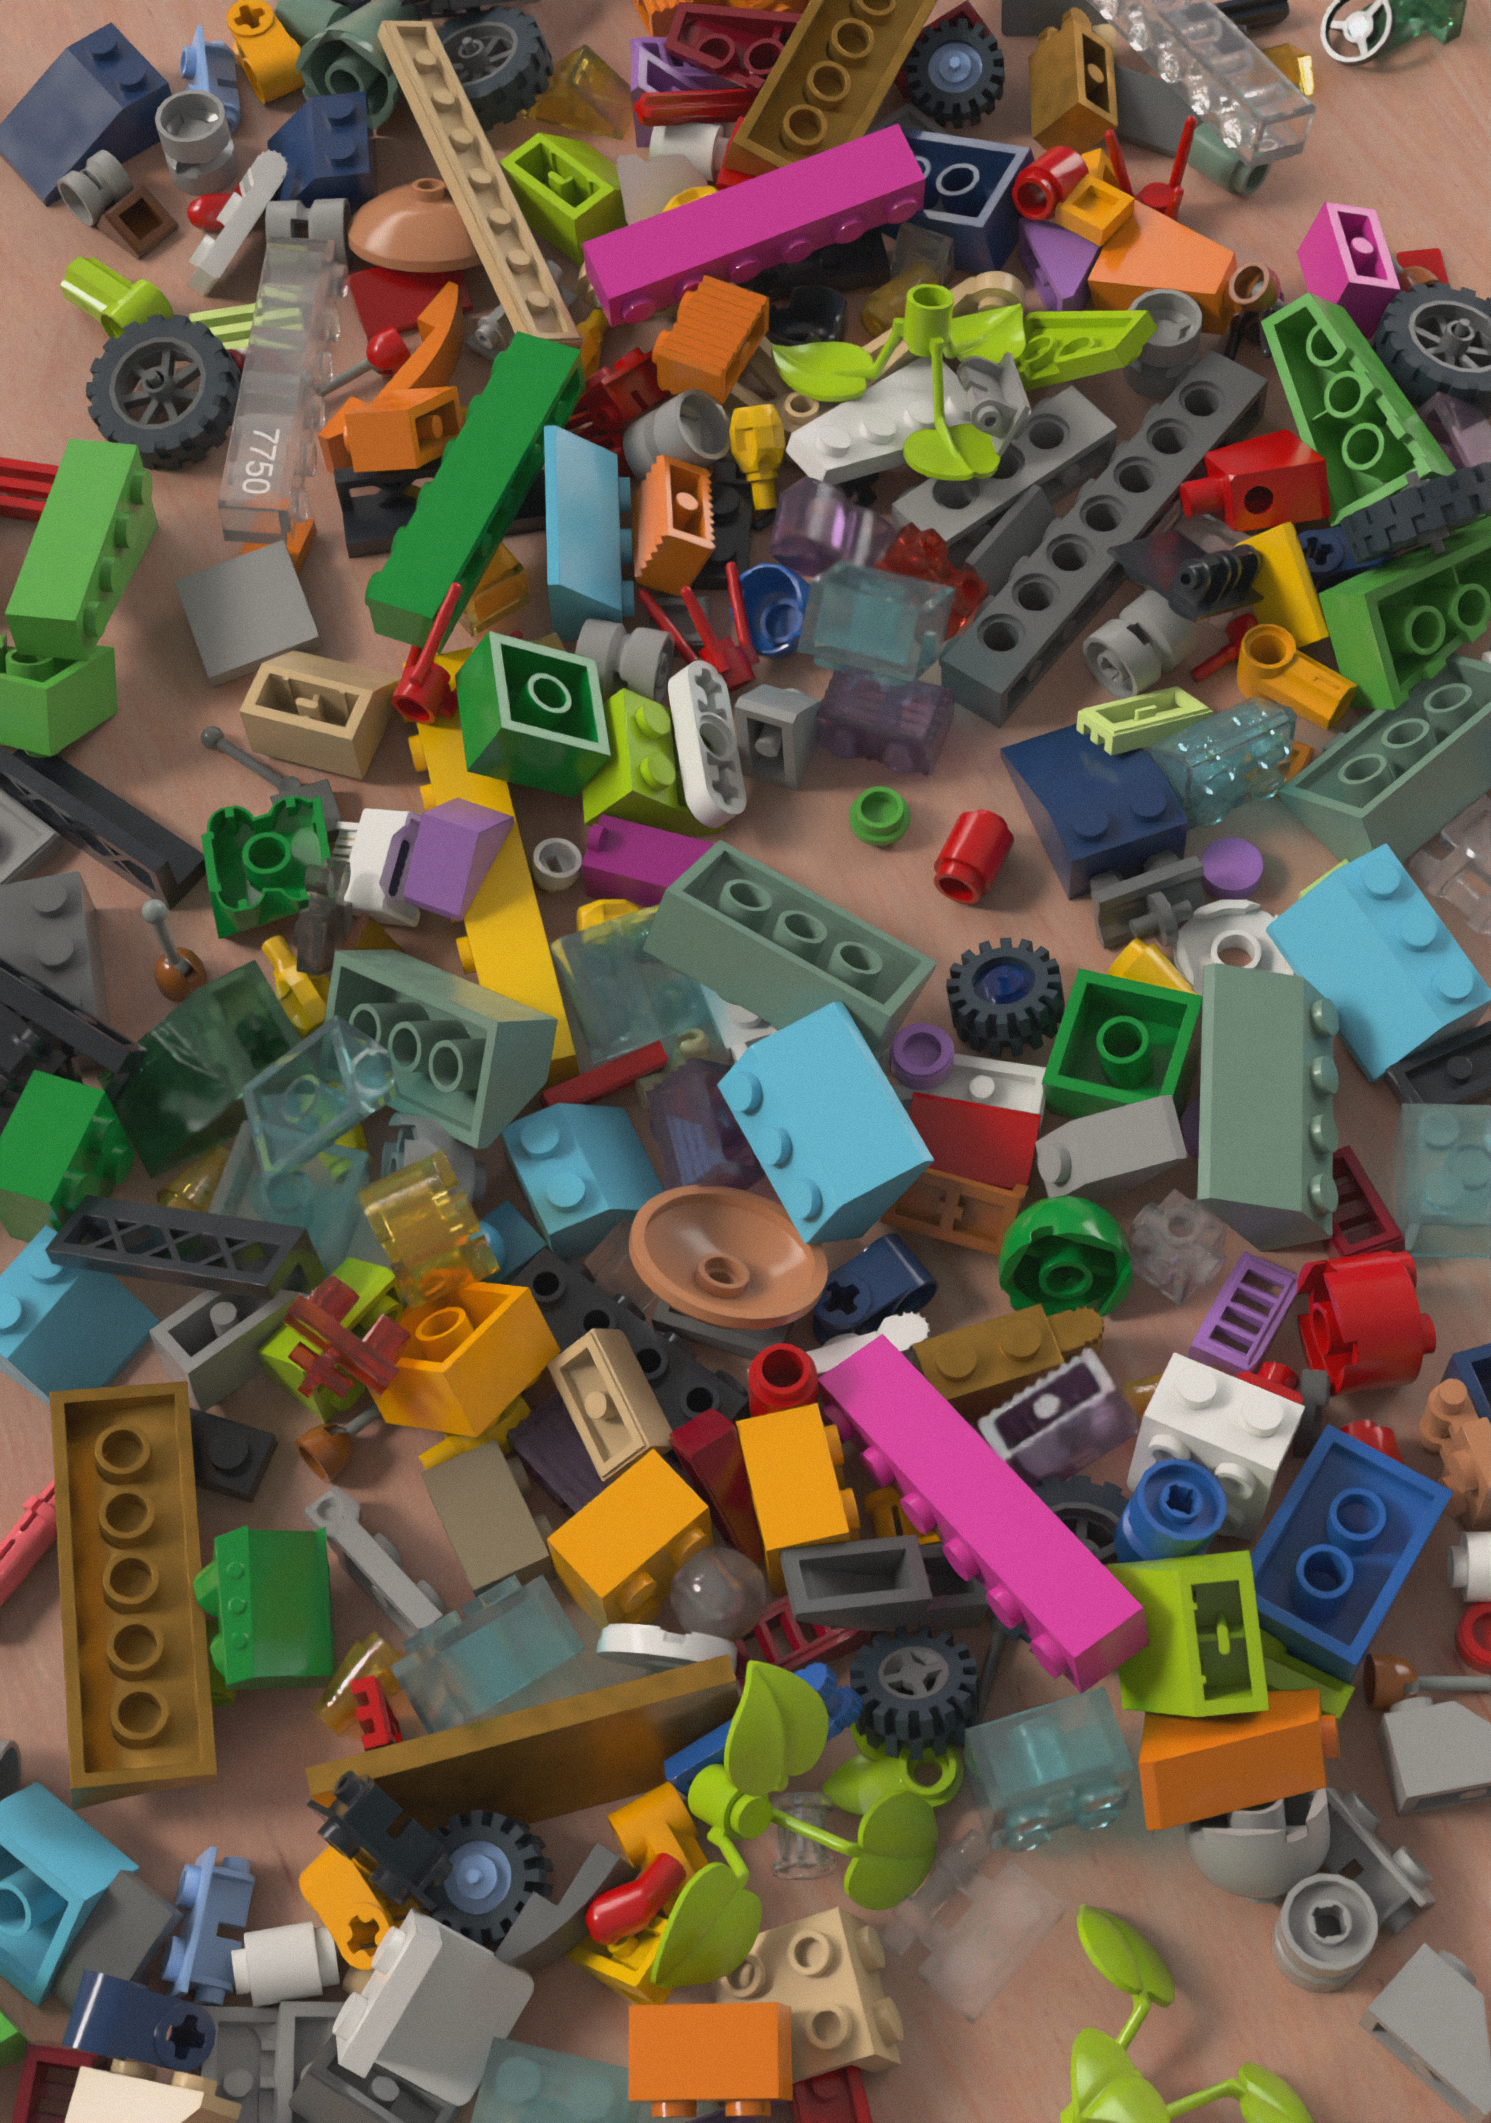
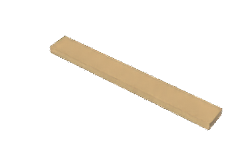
(476, 182)

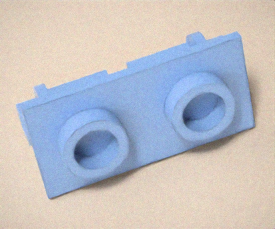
(212, 69)
(210, 1898)

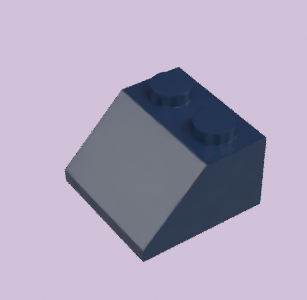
(328, 151)

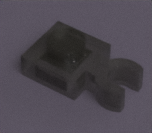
(326, 920)

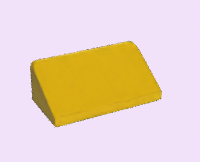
(1287, 586)

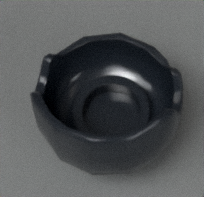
(810, 316)

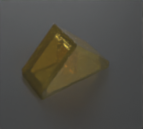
(585, 96)

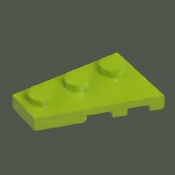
(1080, 344)

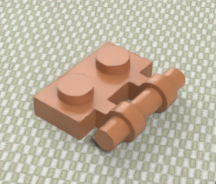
(1464, 1443)

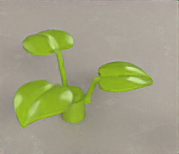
(841, 369)
(775, 1736)
(1102, 2074)

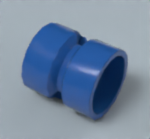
(1171, 1513)

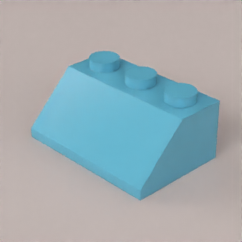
(585, 533)
(1381, 961)
(825, 1125)

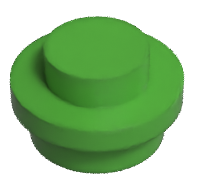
(879, 816)

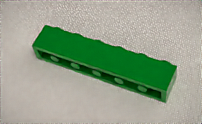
(476, 489)

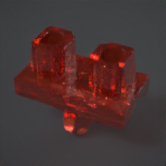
(924, 557)
(319, 1323)

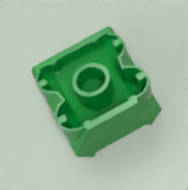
(262, 861)
(270, 1609)

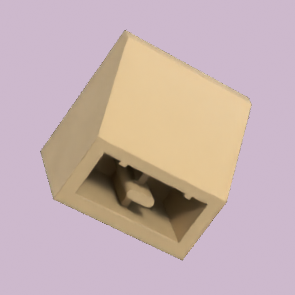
(318, 712)

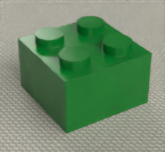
(532, 715)
(1122, 1046)
(56, 1152)

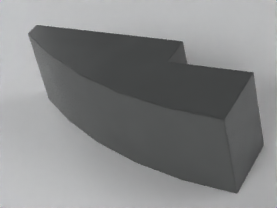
(880, 1586)

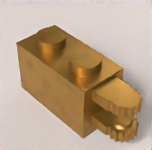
(1072, 86)
(1003, 1355)

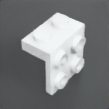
(1223, 1427)
(431, 2009)

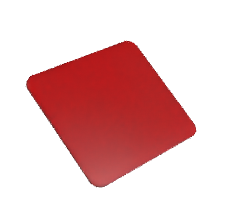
(1427, 258)

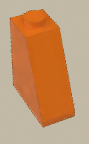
(1163, 254)
(1234, 1760)

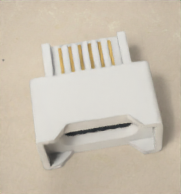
(380, 862)

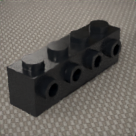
(680, 1383)

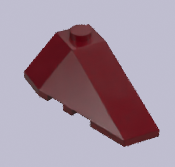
(730, 40)

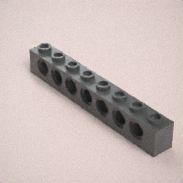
(1071, 568)

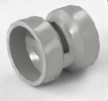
(95, 187)

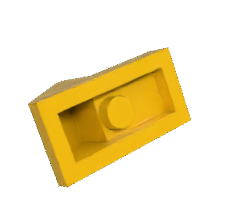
(625, 1965)

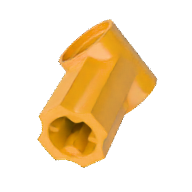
(1292, 678)
(655, 1826)

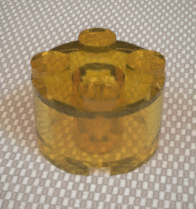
(428, 1230)

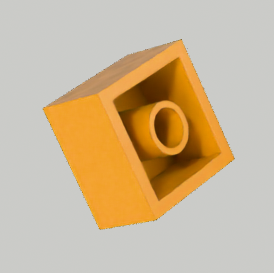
(467, 1359)
(796, 1485)
(631, 1543)

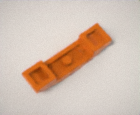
(428, 367)

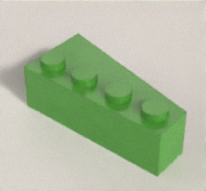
(1348, 406)
(82, 550)
(1410, 615)
(53, 699)

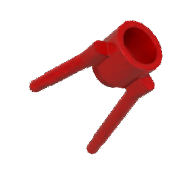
(1156, 195)
(729, 660)
(424, 684)

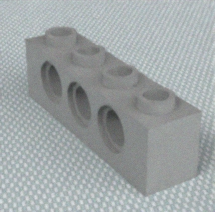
(1058, 451)

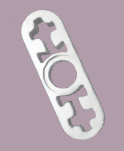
(710, 781)

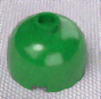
(1065, 1257)

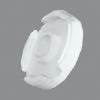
(1221, 927)
(659, 1650)

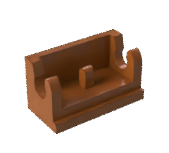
(957, 1210)

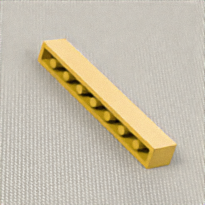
(504, 919)

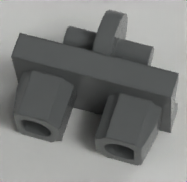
(1148, 902)

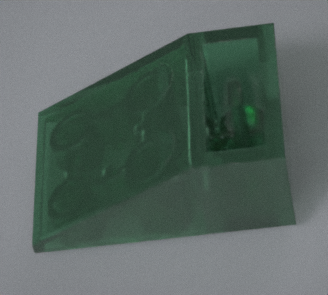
(198, 1063)

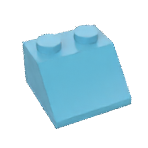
(579, 1173)
(66, 1323)
(49, 1884)

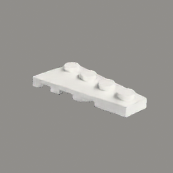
(871, 430)

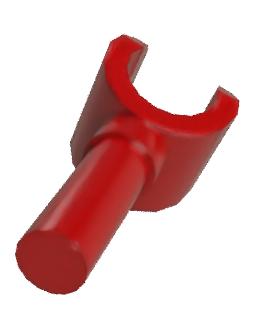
(1235, 632)

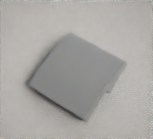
(265, 2054)

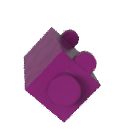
(635, 860)

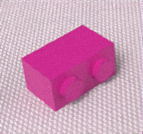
(1349, 263)

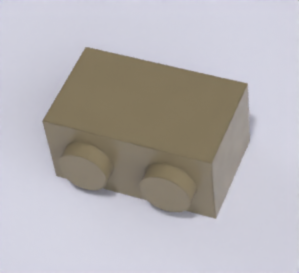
(488, 1519)

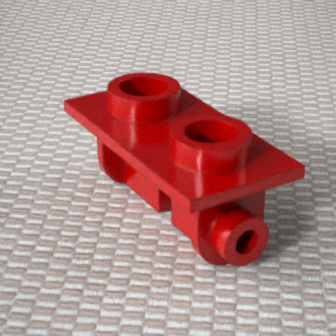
(623, 394)

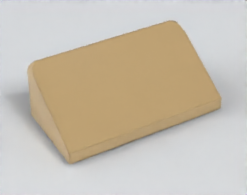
(610, 1401)

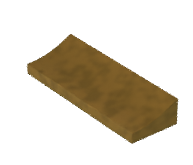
(827, 81)
(128, 1592)
(550, 1754)

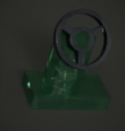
(1391, 23)

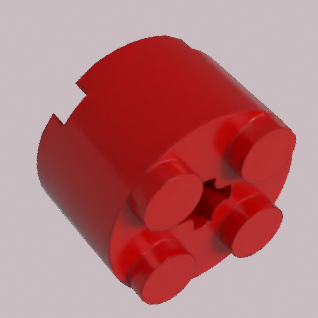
(1364, 1321)

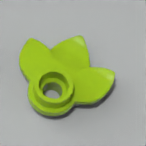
(873, 1774)

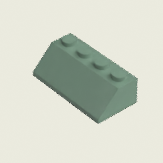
(1405, 776)
(783, 947)
(451, 1043)
(1267, 1106)

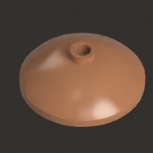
(413, 230)
(726, 1258)

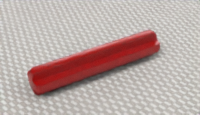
(693, 106)

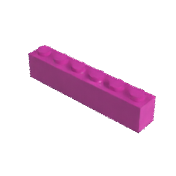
(755, 225)
(984, 1515)

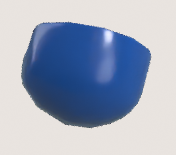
(774, 608)

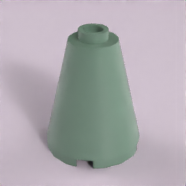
(352, 60)

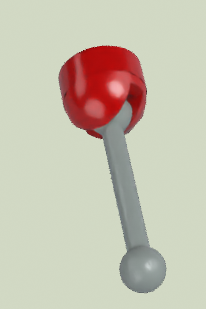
(384, 354)

